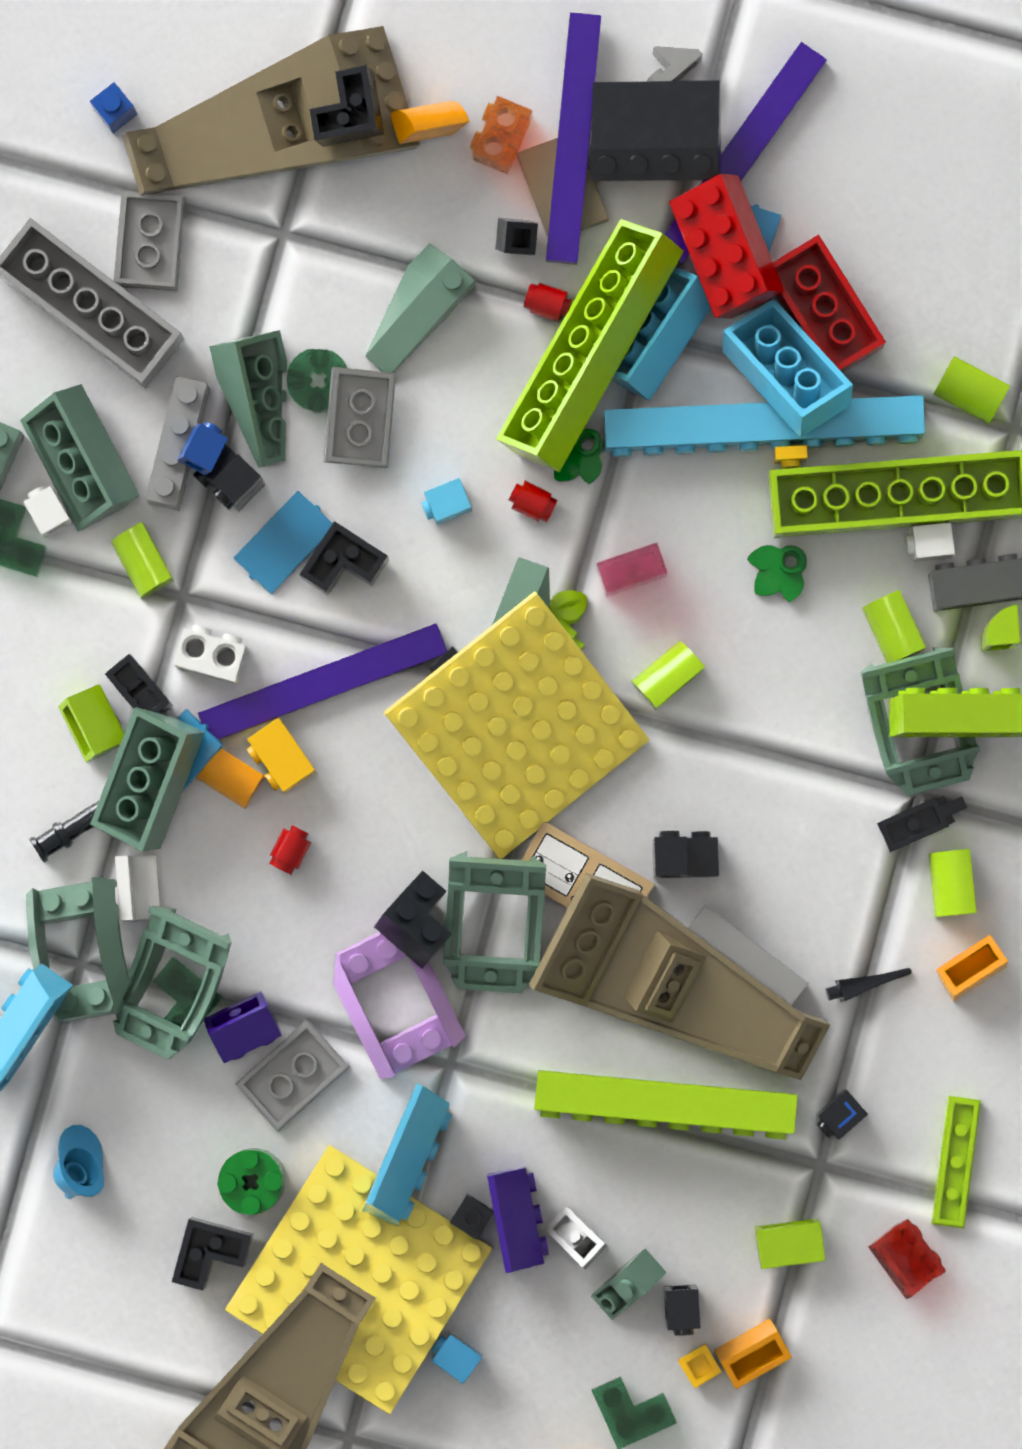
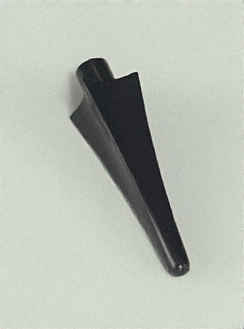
(852, 987)

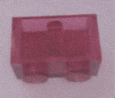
(631, 569)

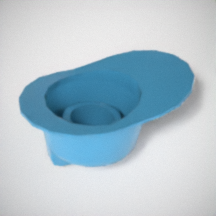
(79, 1163)

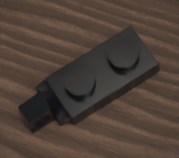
(919, 821)

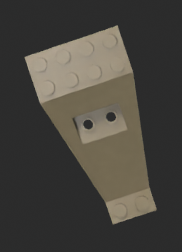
(246, 130)
(621, 955)
(282, 1374)

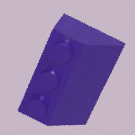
(517, 1219)

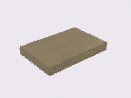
(538, 170)

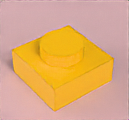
(790, 456)
(699, 1365)

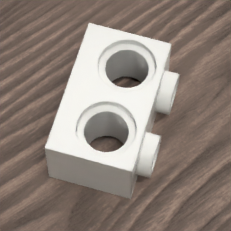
(208, 662)

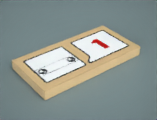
(569, 861)

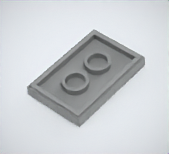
(149, 241)
(359, 417)
(292, 1075)

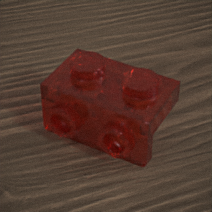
(907, 1258)

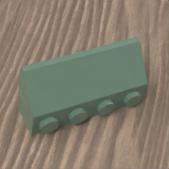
(79, 457)
(147, 779)

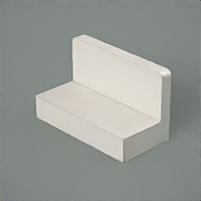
(137, 886)

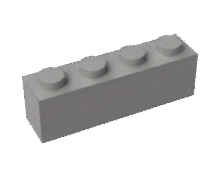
(183, 413)
(748, 954)

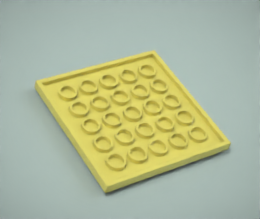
(516, 725)
(409, 1268)

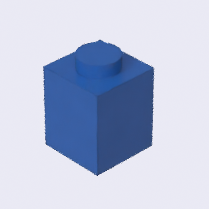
(113, 107)
(203, 448)

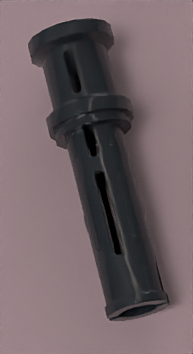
(63, 834)

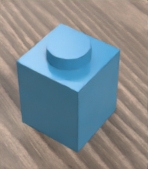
(455, 1356)

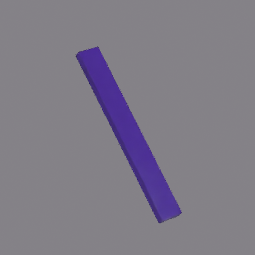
(764, 121)
(573, 138)
(324, 682)

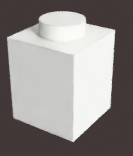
(47, 511)
(930, 542)

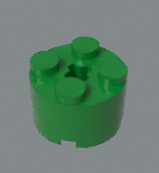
(233, 1181)

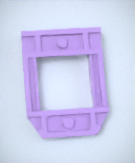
(411, 1044)

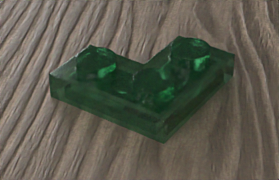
(16, 552)
(183, 987)
(629, 1421)

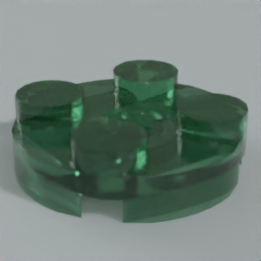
(299, 378)

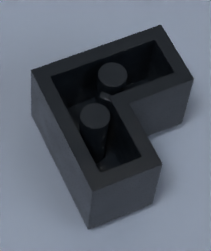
(356, 114)
(233, 480)
(341, 551)
(685, 856)
(410, 924)
(203, 1244)

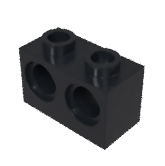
(137, 686)
(682, 1309)

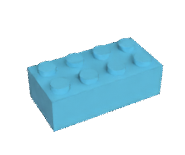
(787, 368)

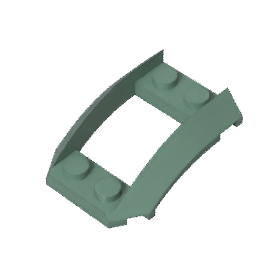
(917, 672)
(498, 877)
(77, 902)
(189, 940)

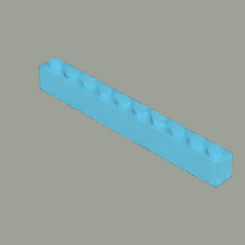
(758, 424)

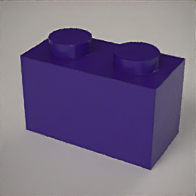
(242, 1027)

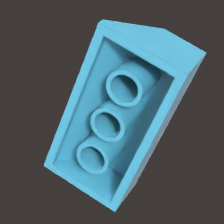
(663, 334)
(28, 1016)
(406, 1156)

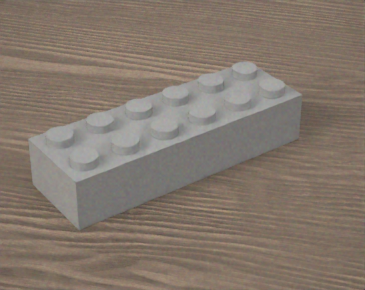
(88, 303)

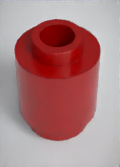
(547, 301)
(532, 501)
(290, 849)

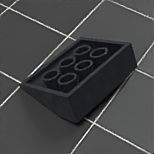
(656, 130)

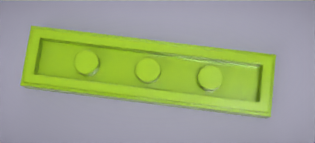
(956, 1162)

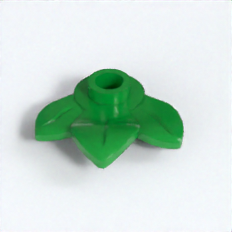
(581, 461)
(774, 573)

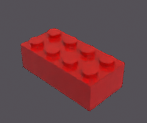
(726, 246)
(826, 305)

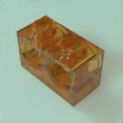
(507, 136)

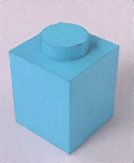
(446, 502)

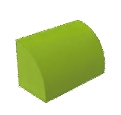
(971, 389)
(142, 560)
(893, 627)
(1002, 630)
(668, 674)
(92, 722)
(952, 883)
(789, 1243)

